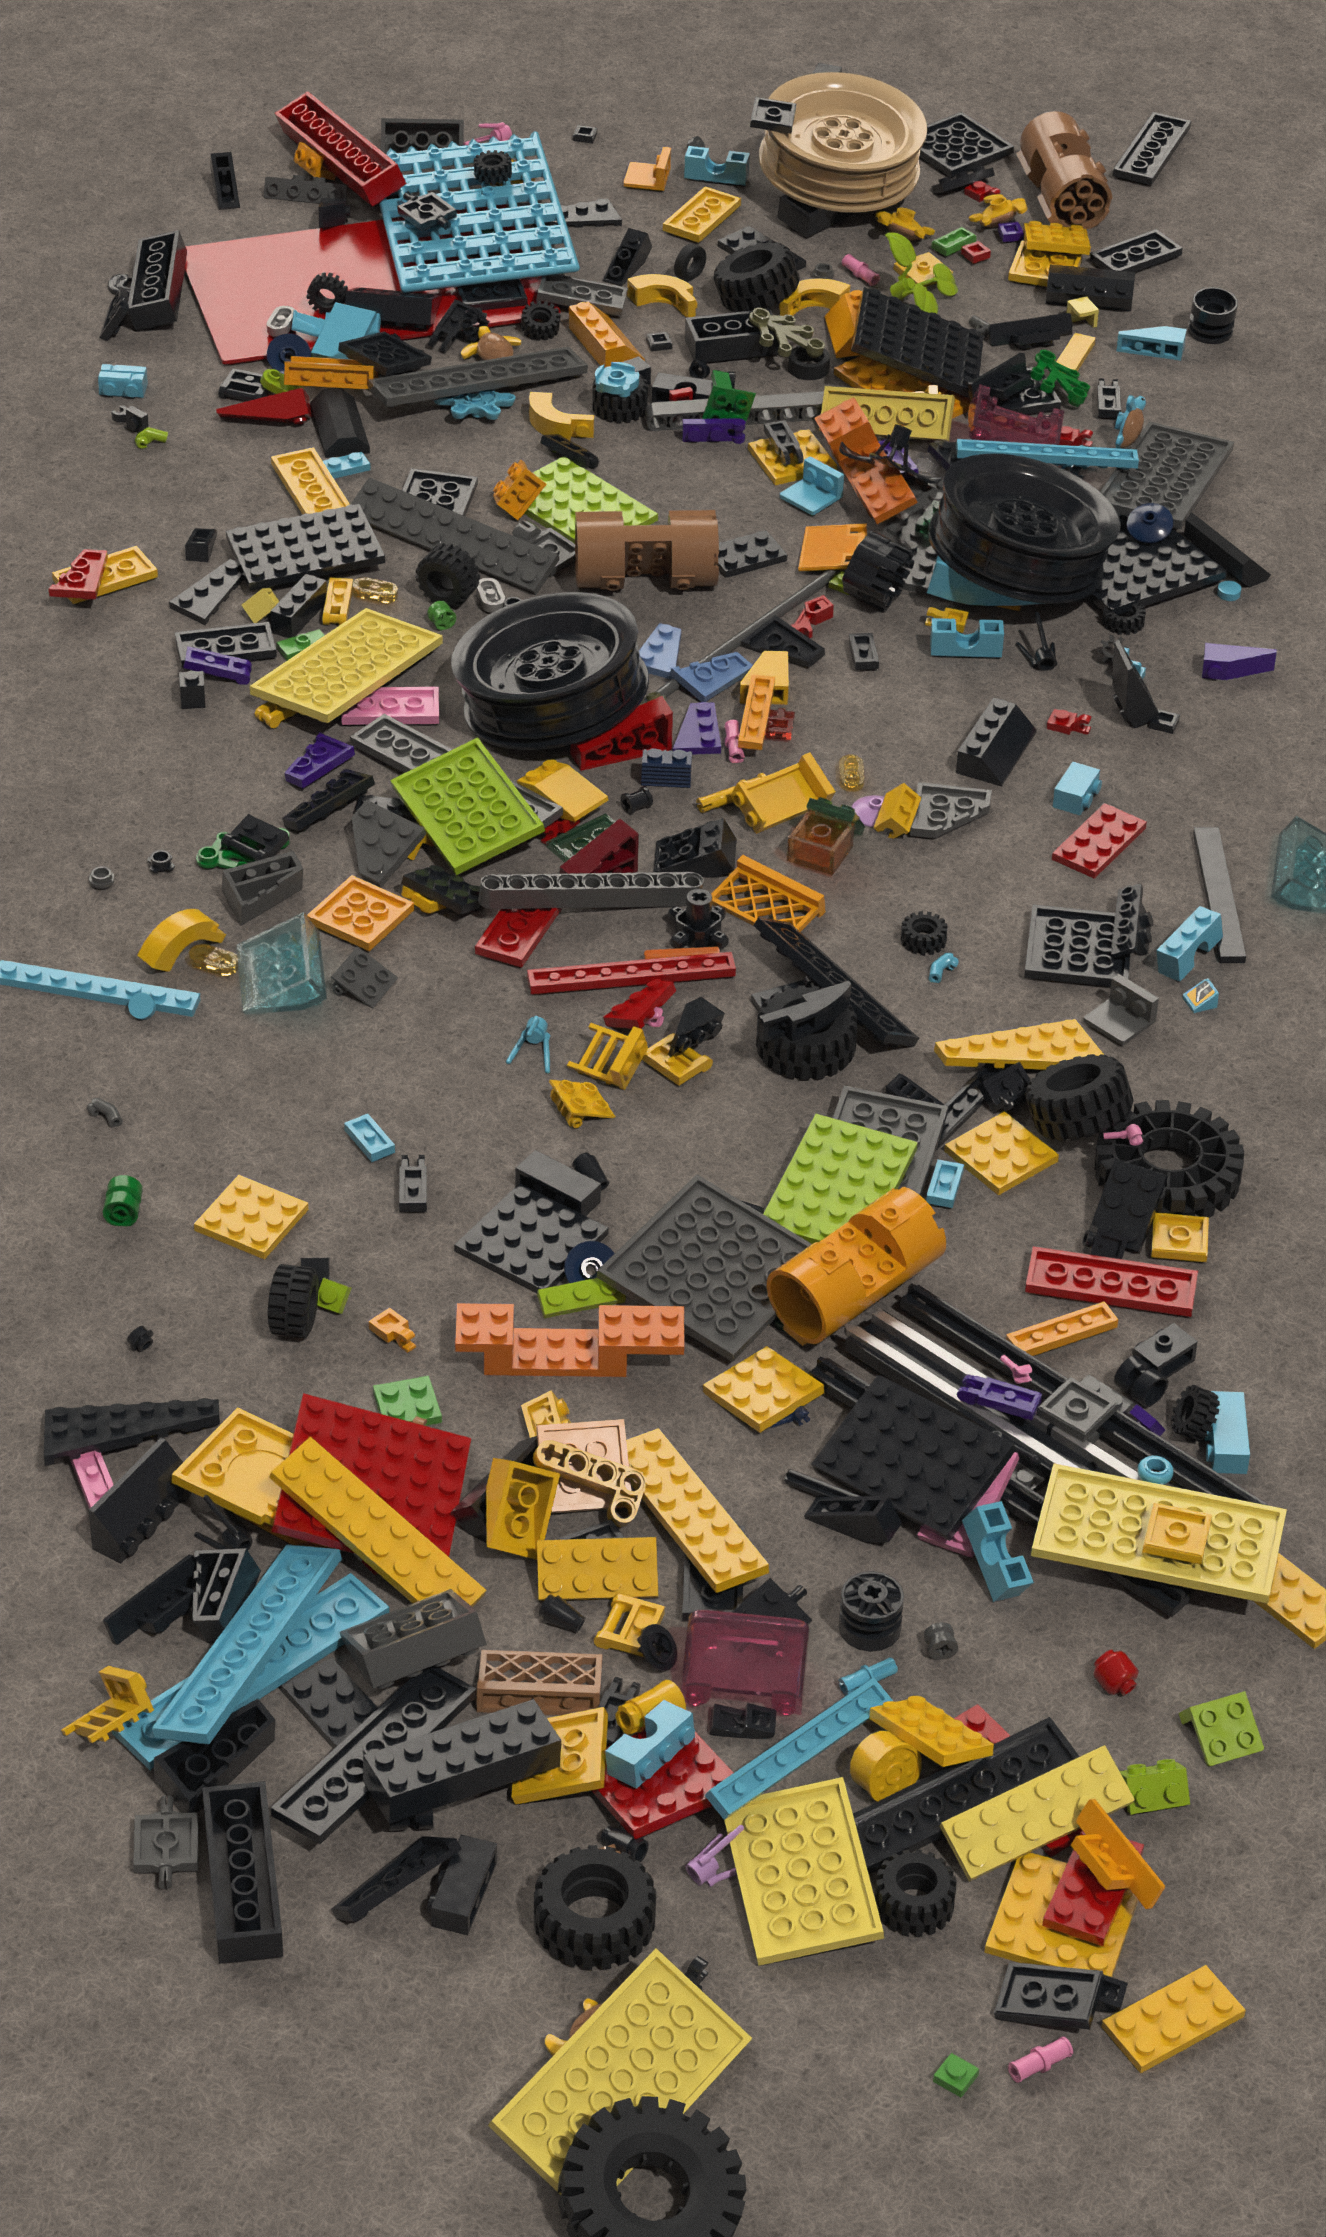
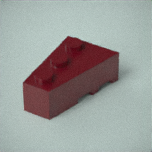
(609, 852)

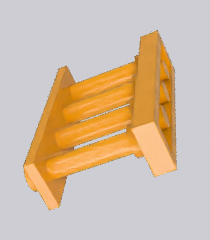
(328, 372)

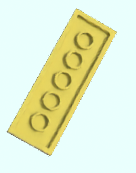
(923, 413)
(1034, 1813)

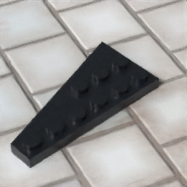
(120, 1425)

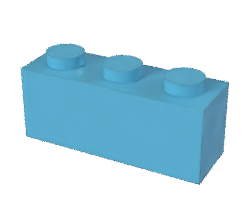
(1229, 1437)

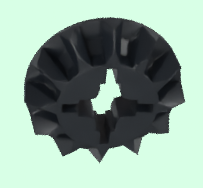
(469, 319)
(664, 1643)

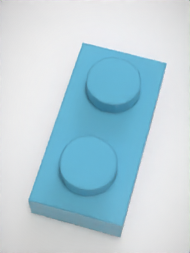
(347, 464)
(369, 1137)
(945, 1183)

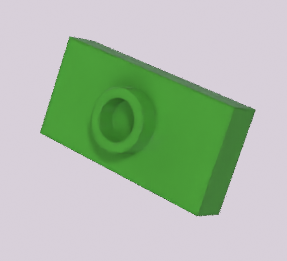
(953, 241)
(294, 645)

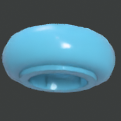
(1157, 1463)

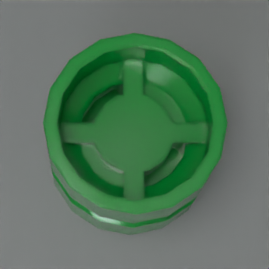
(122, 1200)

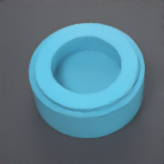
(1229, 590)
(142, 1006)

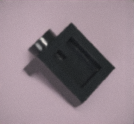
(1104, 1243)

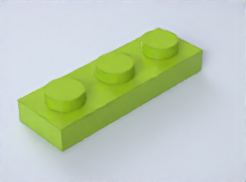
(577, 1297)

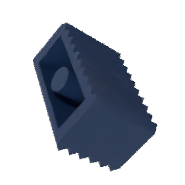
(666, 768)

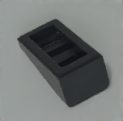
(200, 548)
(904, 1086)

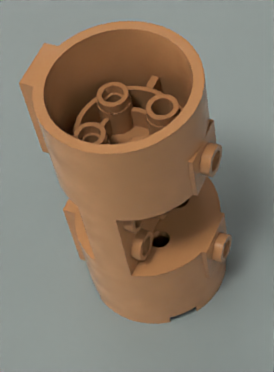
(1060, 161)
(682, 549)

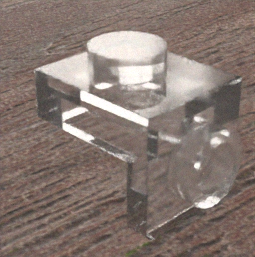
(927, 465)

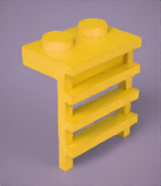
(625, 1062)
(125, 1702)

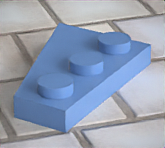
(661, 650)
(712, 677)

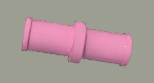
(860, 270)
(731, 741)
(1040, 2059)

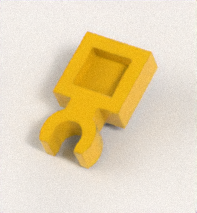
(425, 904)

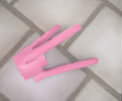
(500, 131)

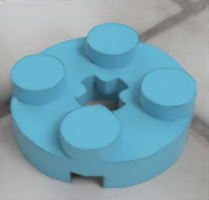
(616, 379)

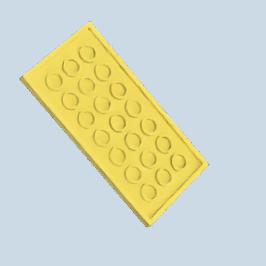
(346, 665)
(1104, 1520)
(645, 2040)

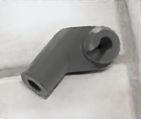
(980, 325)
(109, 1110)

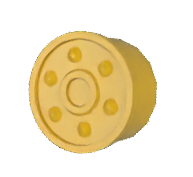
(884, 1765)

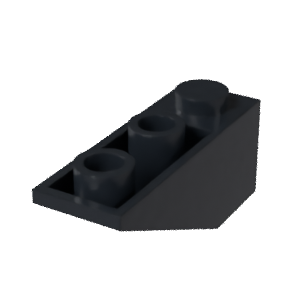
(629, 257)
(698, 1022)

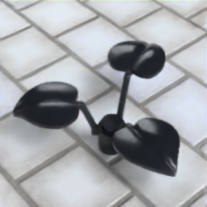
(898, 440)

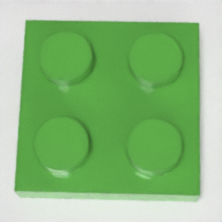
(408, 1399)

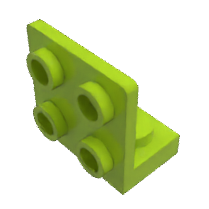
(1224, 1728)

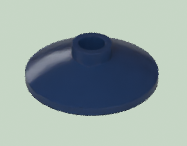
(286, 345)
(1150, 530)
(583, 1255)

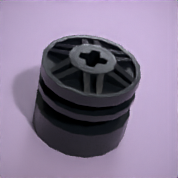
(1212, 315)
(871, 1611)

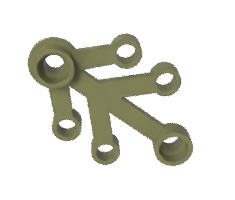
(763, 320)

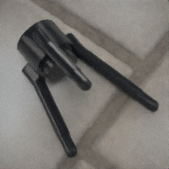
(1044, 657)
(233, 1537)

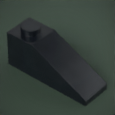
(224, 180)
(859, 1517)

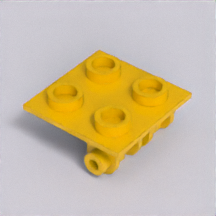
(578, 1100)

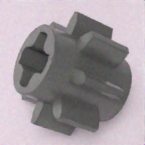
(1109, 645)

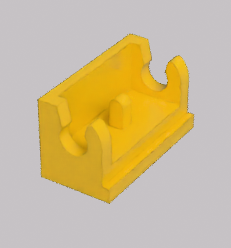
(898, 811)

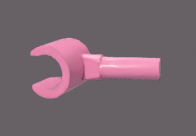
(657, 1019)
(1132, 1132)
(1020, 1373)

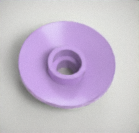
(868, 809)

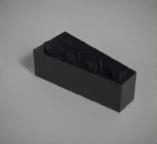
(192, 1766)

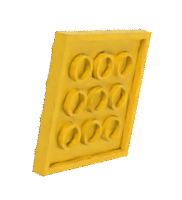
(1019, 1920)

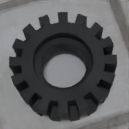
(492, 167)
(330, 283)
(544, 312)
(1132, 623)
(921, 923)
(1195, 1412)

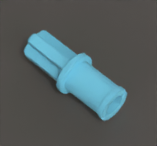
(878, 1671)

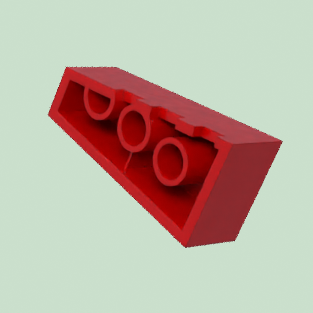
(643, 729)

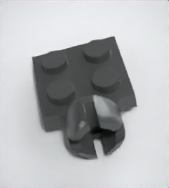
(549, 540)

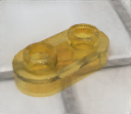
(375, 590)
(851, 773)
(213, 959)

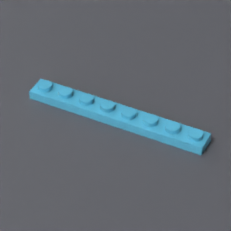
(1055, 454)
(95, 987)
(796, 1749)

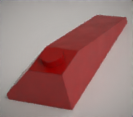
(280, 407)

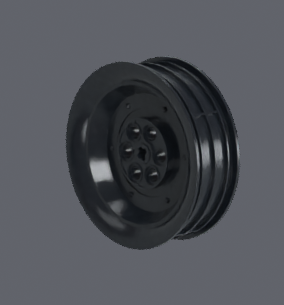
(1023, 528)
(550, 671)

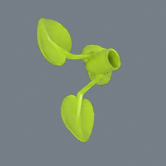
(904, 255)

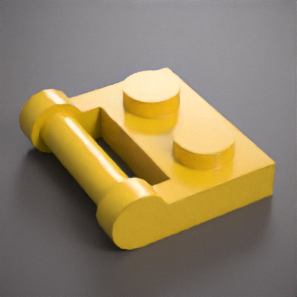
(677, 1067)
(641, 1615)

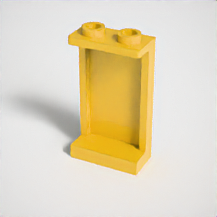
(782, 794)

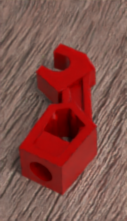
(814, 612)

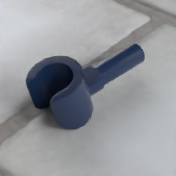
(799, 1413)

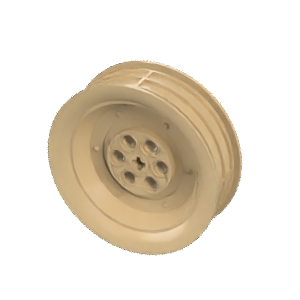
(849, 143)

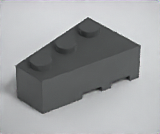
(261, 884)

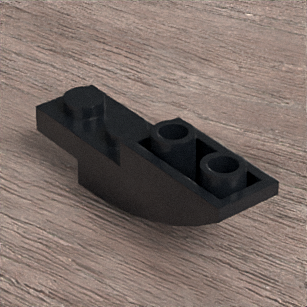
(809, 1016)

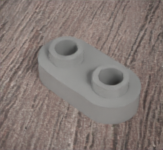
(280, 321)
(490, 594)

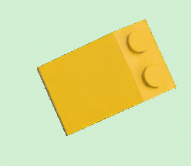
(564, 787)
(518, 1506)

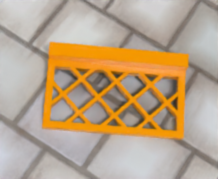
(778, 887)

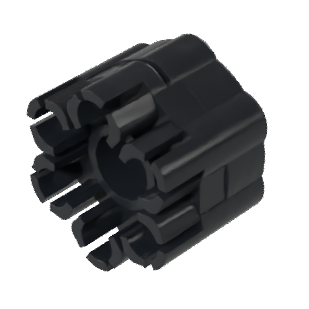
(873, 569)

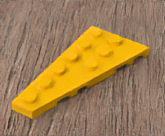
(1031, 1046)

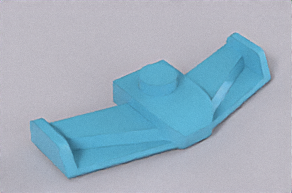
(313, 325)

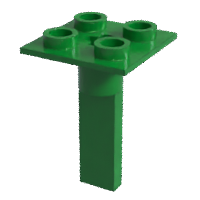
(725, 401)

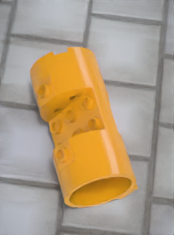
(855, 1265)

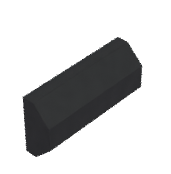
(338, 423)
(1224, 552)

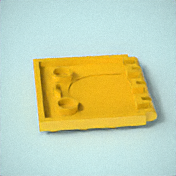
(236, 1466)

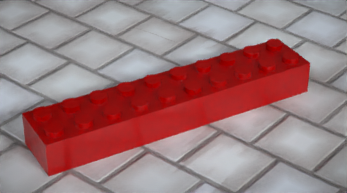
(344, 149)

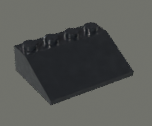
(396, 305)

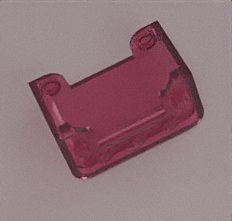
(1000, 424)
(745, 1657)

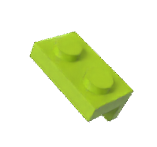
(1157, 1786)

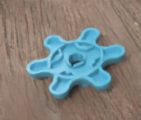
(481, 404)

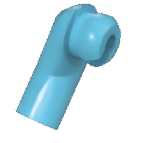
(937, 967)

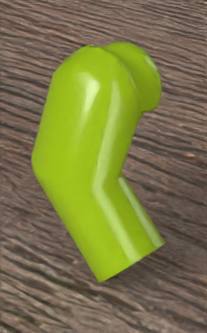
(148, 435)

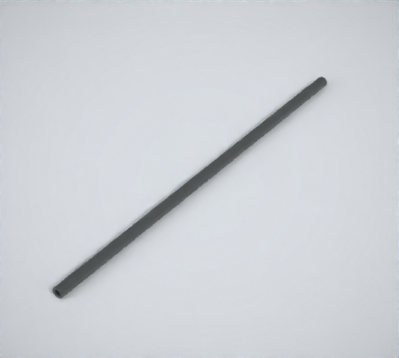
(779, 610)

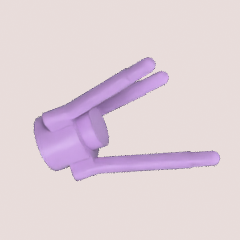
(704, 1865)

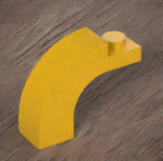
(663, 289)
(813, 293)
(551, 421)
(176, 933)

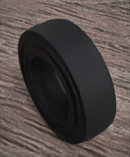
(682, 261)

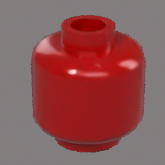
(1116, 1672)

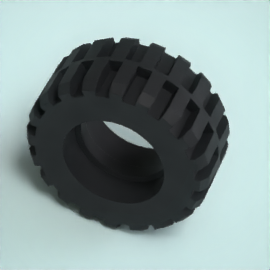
(756, 277)
(812, 1055)
(1079, 1097)
(588, 1939)

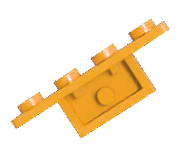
(1114, 1857)

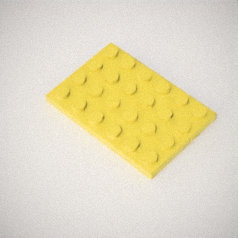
(803, 1872)

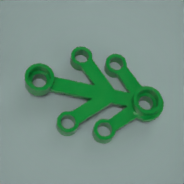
(1067, 376)
(213, 856)

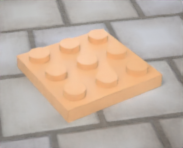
(595, 1437)

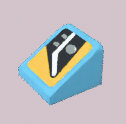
(1202, 996)

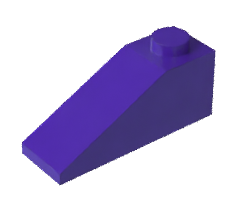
(1233, 661)

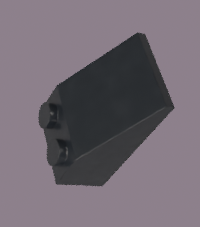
(1131, 690)

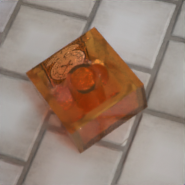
(820, 842)

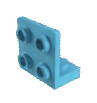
(817, 489)

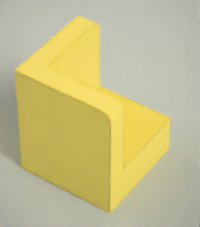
(1083, 309)
(260, 604)

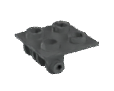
(363, 978)

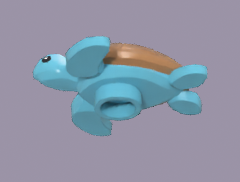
(1130, 422)

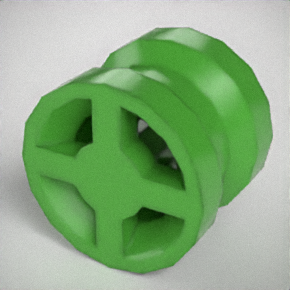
(441, 615)

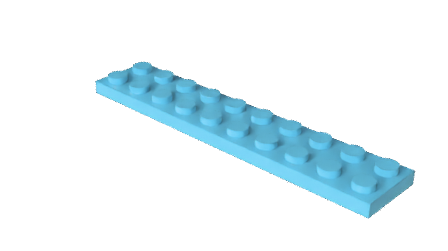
(310, 1640)
(246, 1644)

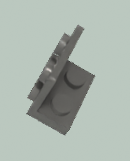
(1125, 1012)

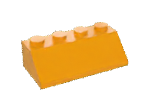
(841, 323)
(600, 335)

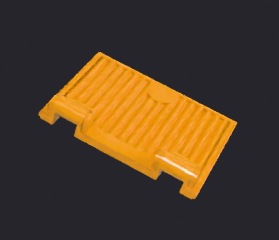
(830, 546)

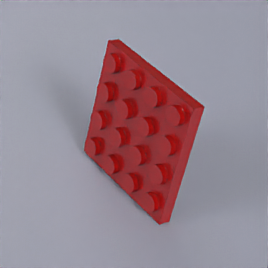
(669, 1794)

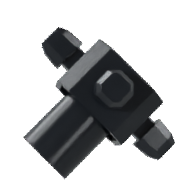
(698, 923)

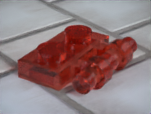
(780, 724)

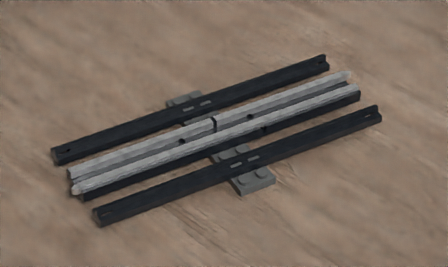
(938, 1374)

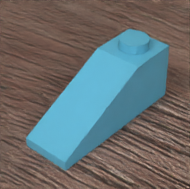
(1154, 342)

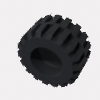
(619, 408)
(447, 575)
(293, 1301)
(912, 1912)

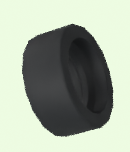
(808, 371)

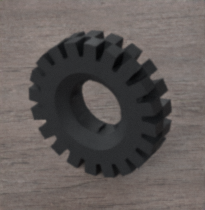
(1216, 1153)
(659, 2139)

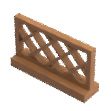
(551, 1697)

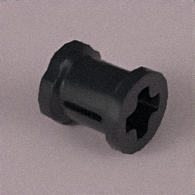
(636, 800)

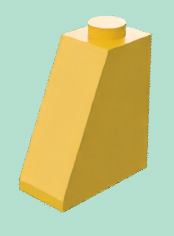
(769, 664)

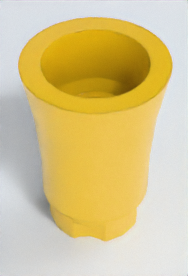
(632, 1713)

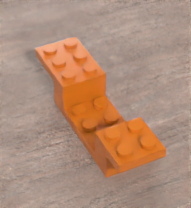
(877, 485)
(568, 1351)

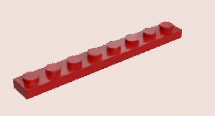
(630, 972)

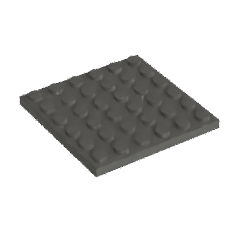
(711, 1259)

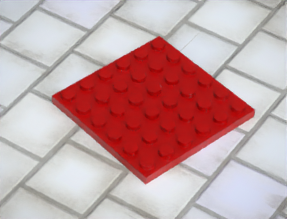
(401, 1461)

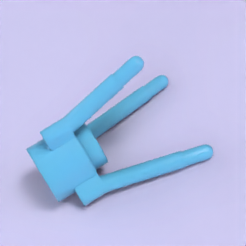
(534, 1033)

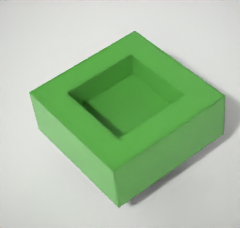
(956, 2075)

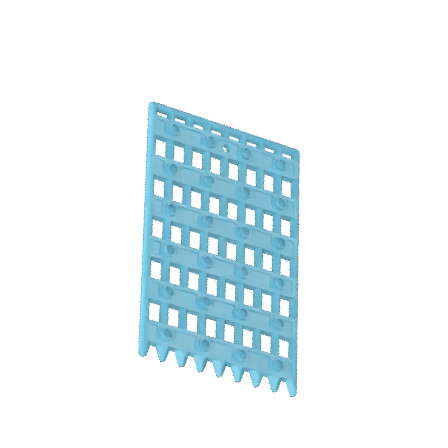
(486, 268)

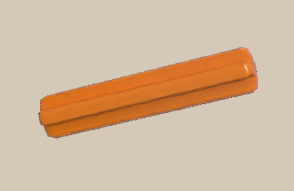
(663, 953)

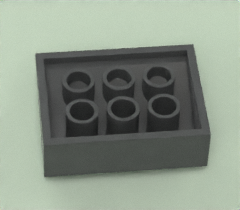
(414, 1638)

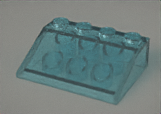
(1301, 867)
(282, 968)

